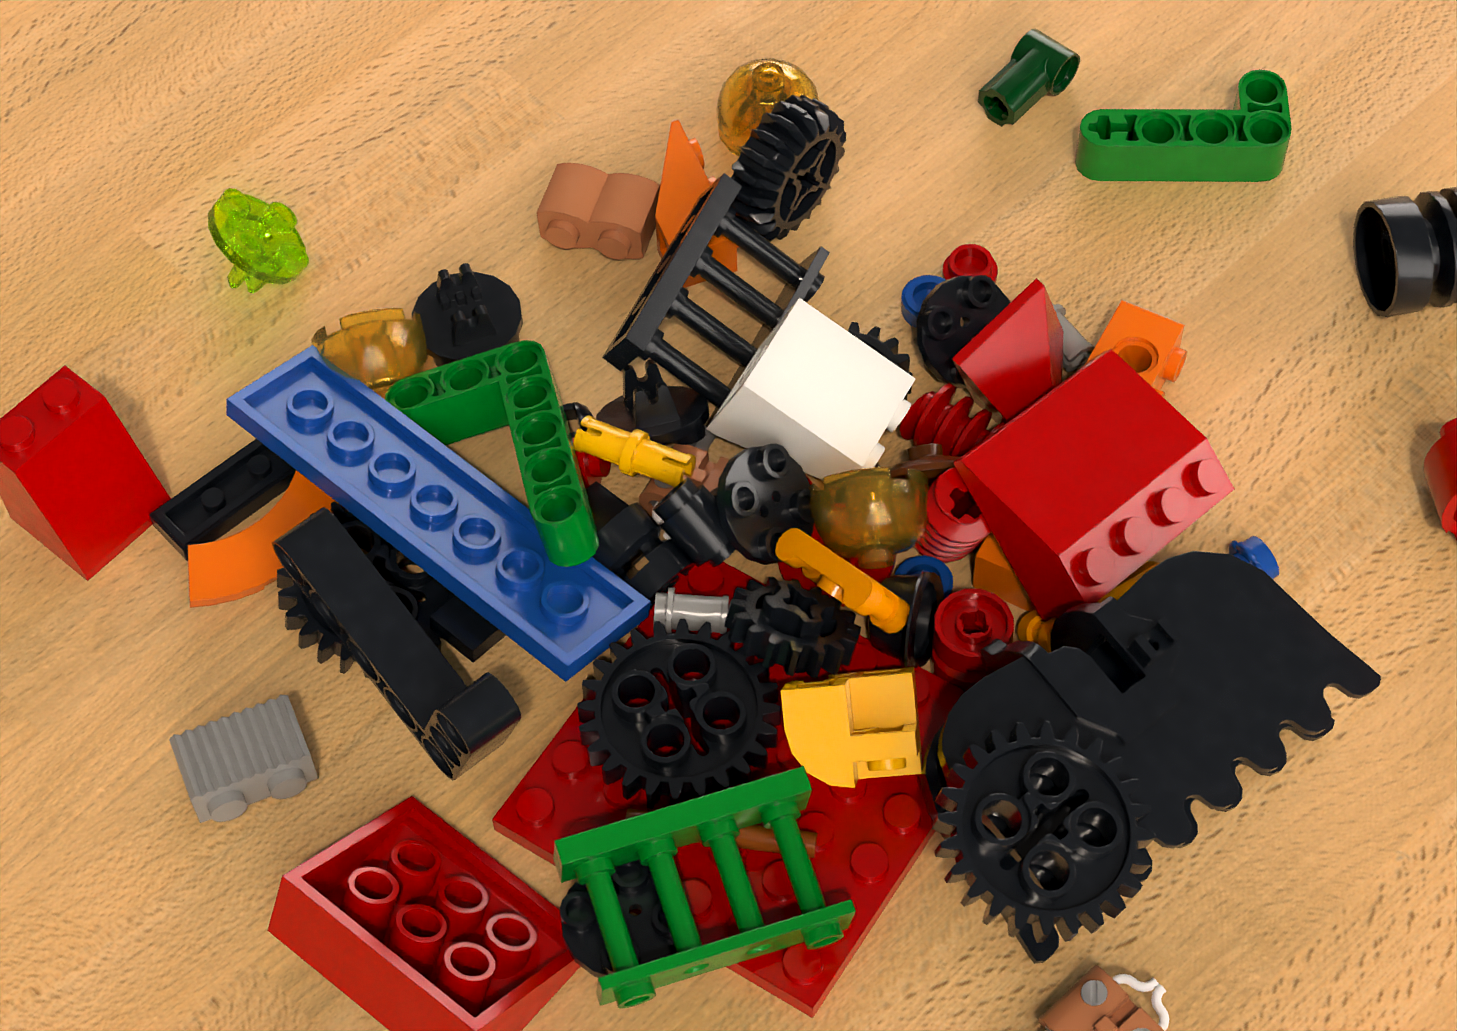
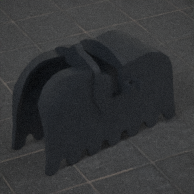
(1171, 676)

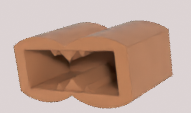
(599, 211)

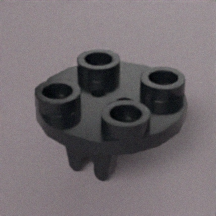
(467, 315)
(938, 323)
(660, 410)
(748, 488)
(647, 930)

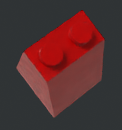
(75, 474)

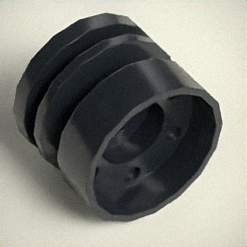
(1407, 252)

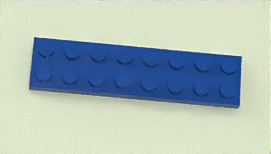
(437, 511)

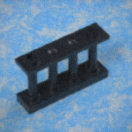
(691, 256)

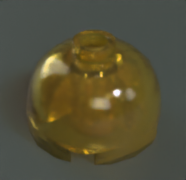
(753, 92)
(375, 347)
(870, 514)

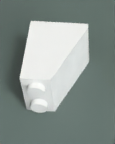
(815, 396)

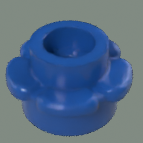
(1255, 553)

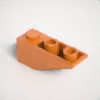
(680, 188)

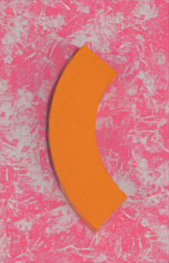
(246, 561)

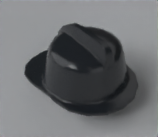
(914, 640)

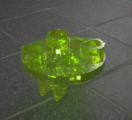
(257, 240)

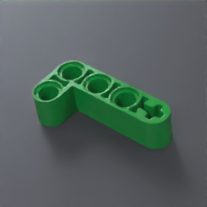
(1192, 143)

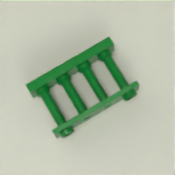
(716, 823)

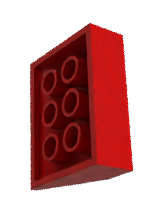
(1091, 483)
(423, 927)

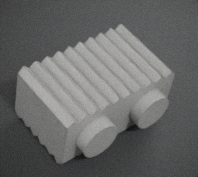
(244, 760)

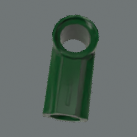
(1034, 69)

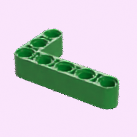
(518, 390)

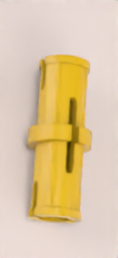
(633, 452)

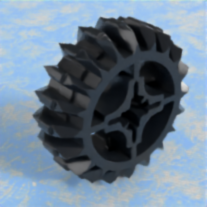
(787, 165)

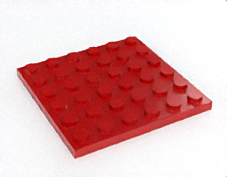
(863, 839)

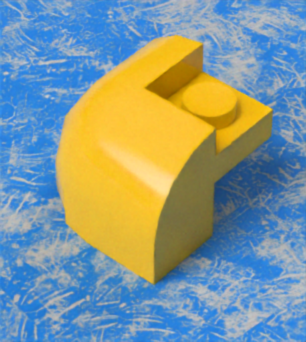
(854, 725)

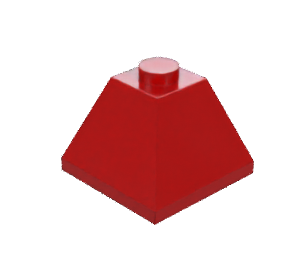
(1014, 356)

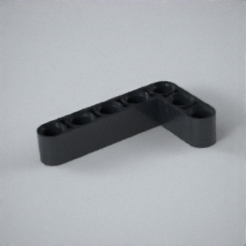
(447, 718)

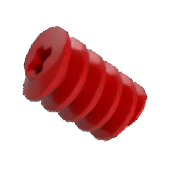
(937, 421)
(953, 520)

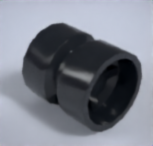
(629, 539)

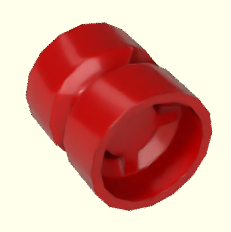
(962, 628)

